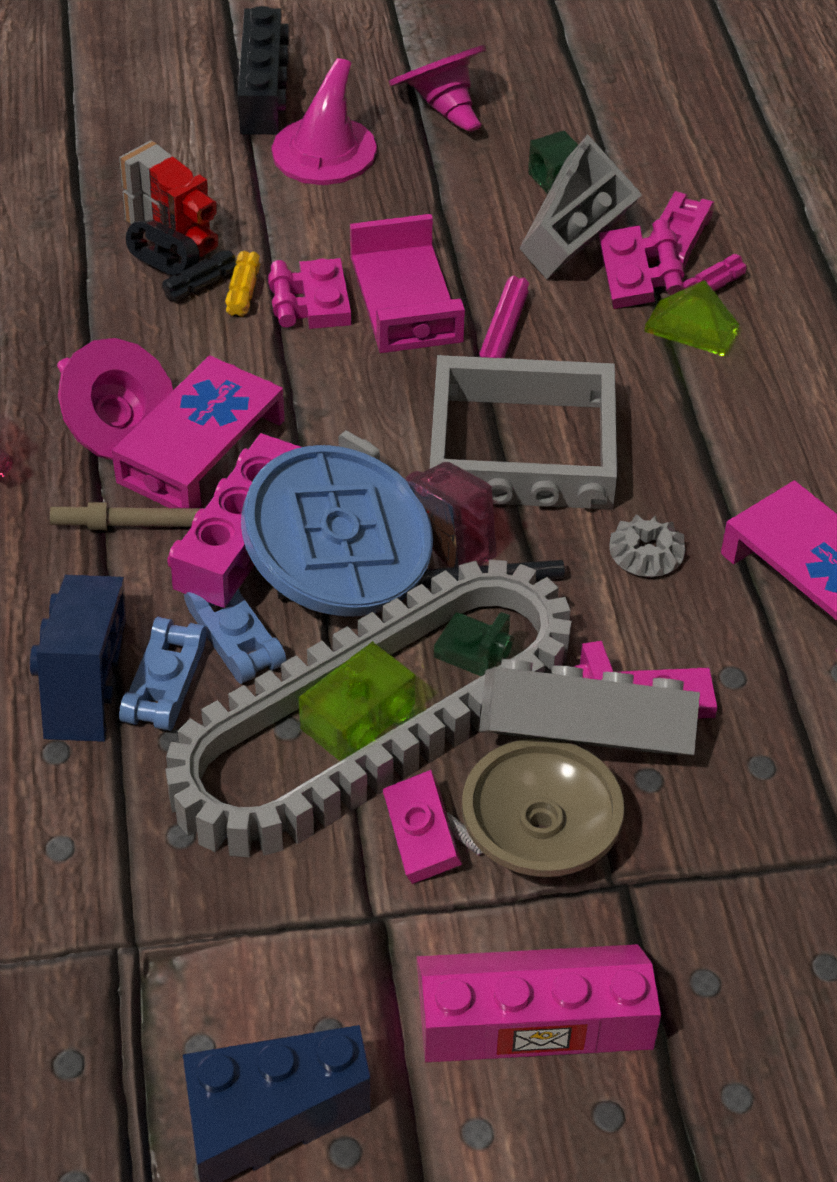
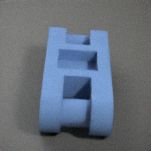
(235, 633)
(164, 674)

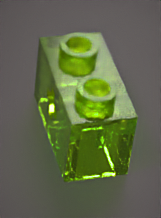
(357, 701)

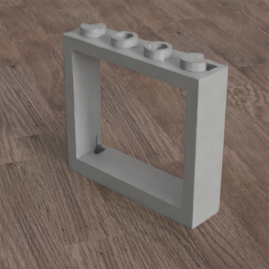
(536, 384)

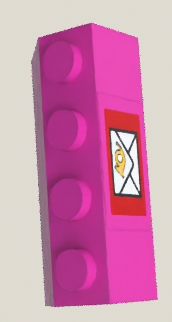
(537, 1003)

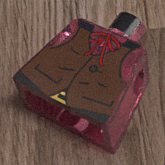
(458, 513)

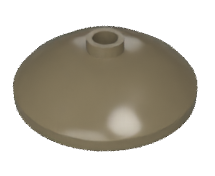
(547, 786)

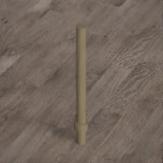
(100, 516)

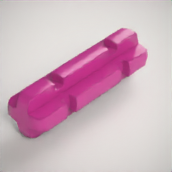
(720, 273)

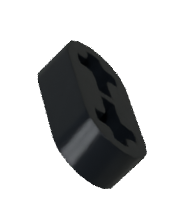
(164, 239)

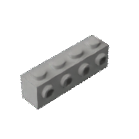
(589, 710)

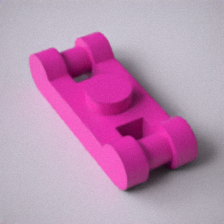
(687, 220)

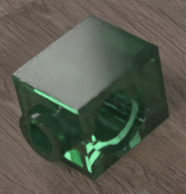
(548, 156)

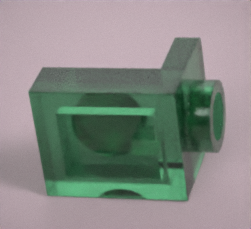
(474, 644)

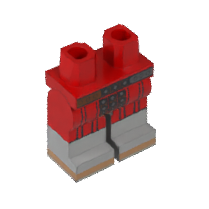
(167, 192)

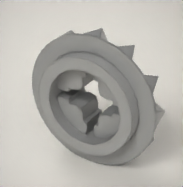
(647, 560)

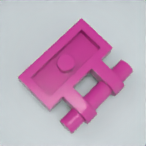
(627, 265)
(323, 290)

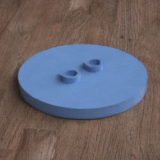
(336, 530)

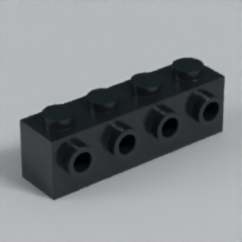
(262, 71)

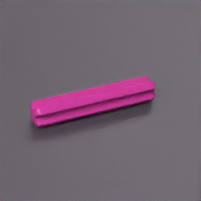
(505, 318)

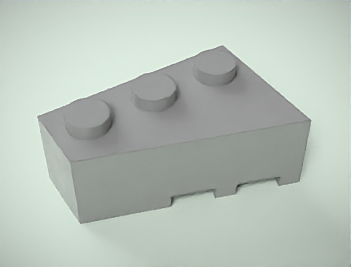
(581, 204)

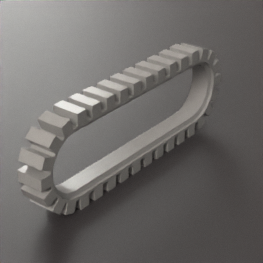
(375, 762)

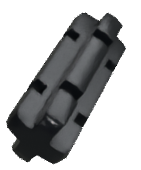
(199, 275)

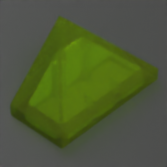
(695, 319)

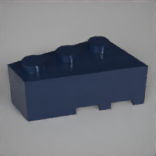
(77, 654)

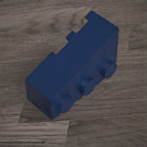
(272, 1096)

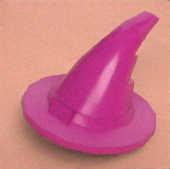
(446, 87)
(325, 143)
(109, 392)

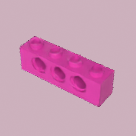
(212, 553)

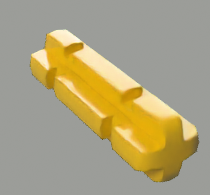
(242, 283)

